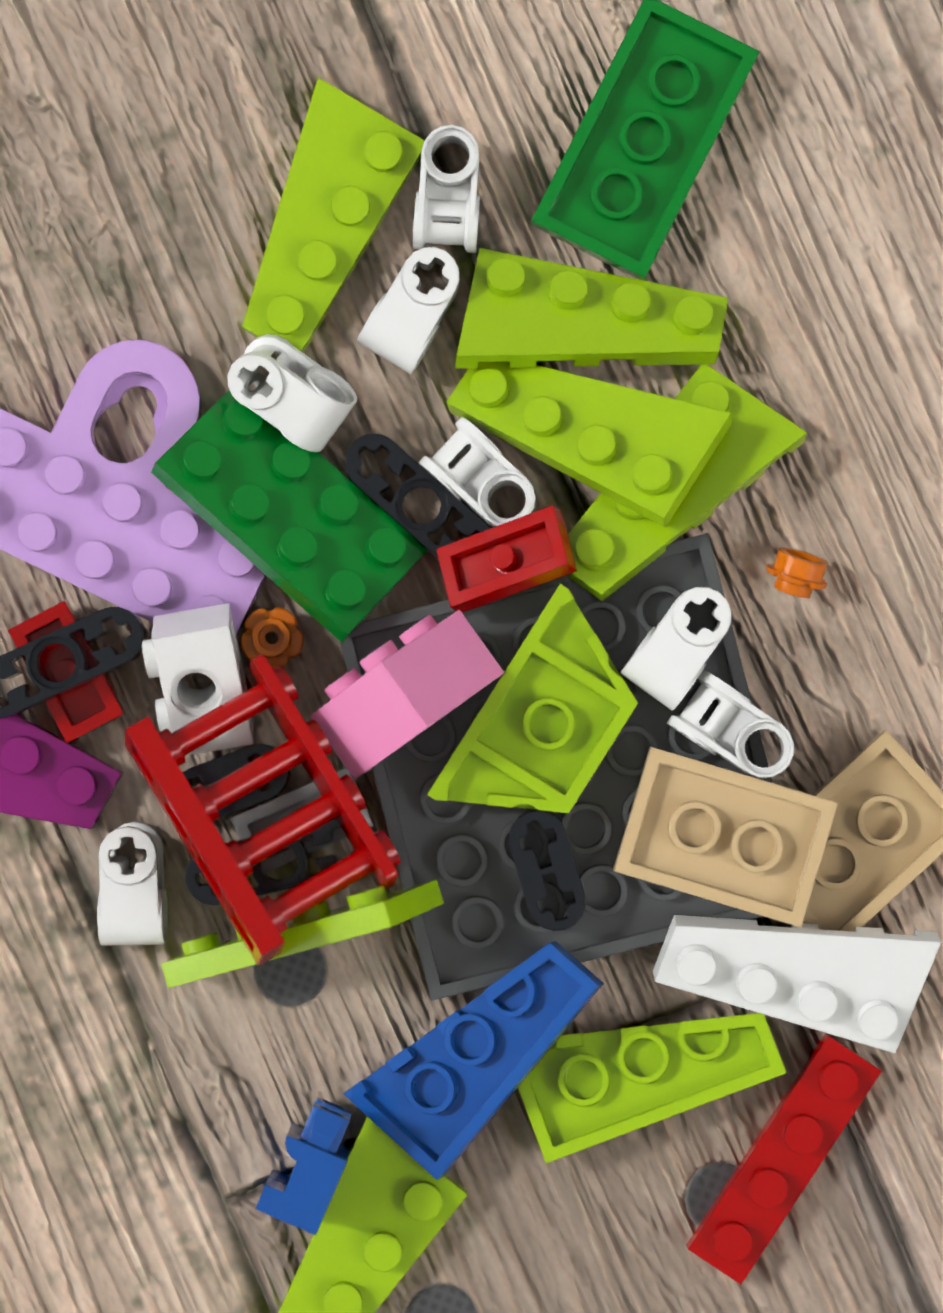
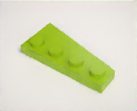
(618, 543)

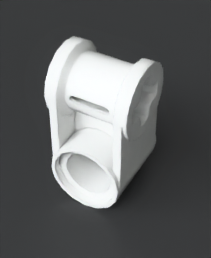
(447, 195)
(406, 318)
(295, 396)
(477, 473)
(671, 655)
(730, 726)
(132, 900)

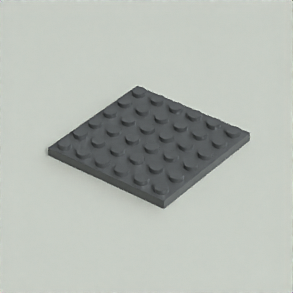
(466, 846)

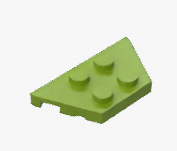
(543, 720)

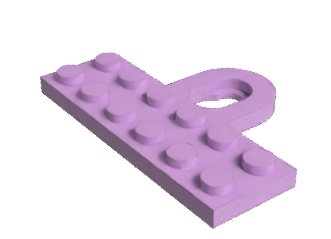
(111, 521)

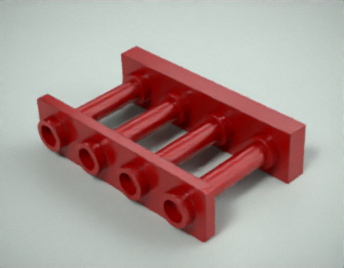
(231, 863)

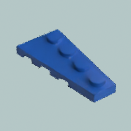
(466, 1068)

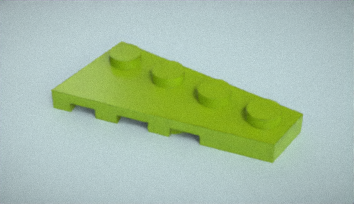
(332, 204)
(560, 312)
(603, 434)
(316, 927)
(636, 1076)
(372, 1229)

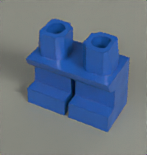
(318, 1168)

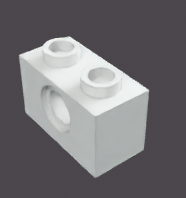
(197, 643)

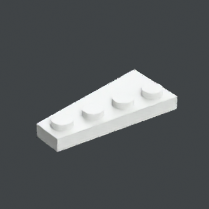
(821, 979)

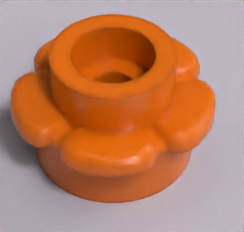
(798, 572)
(283, 624)

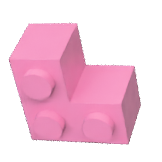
(404, 690)

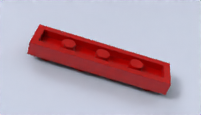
(783, 1159)

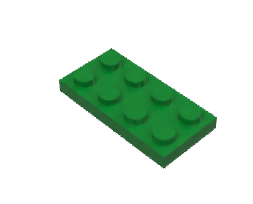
(644, 138)
(290, 515)

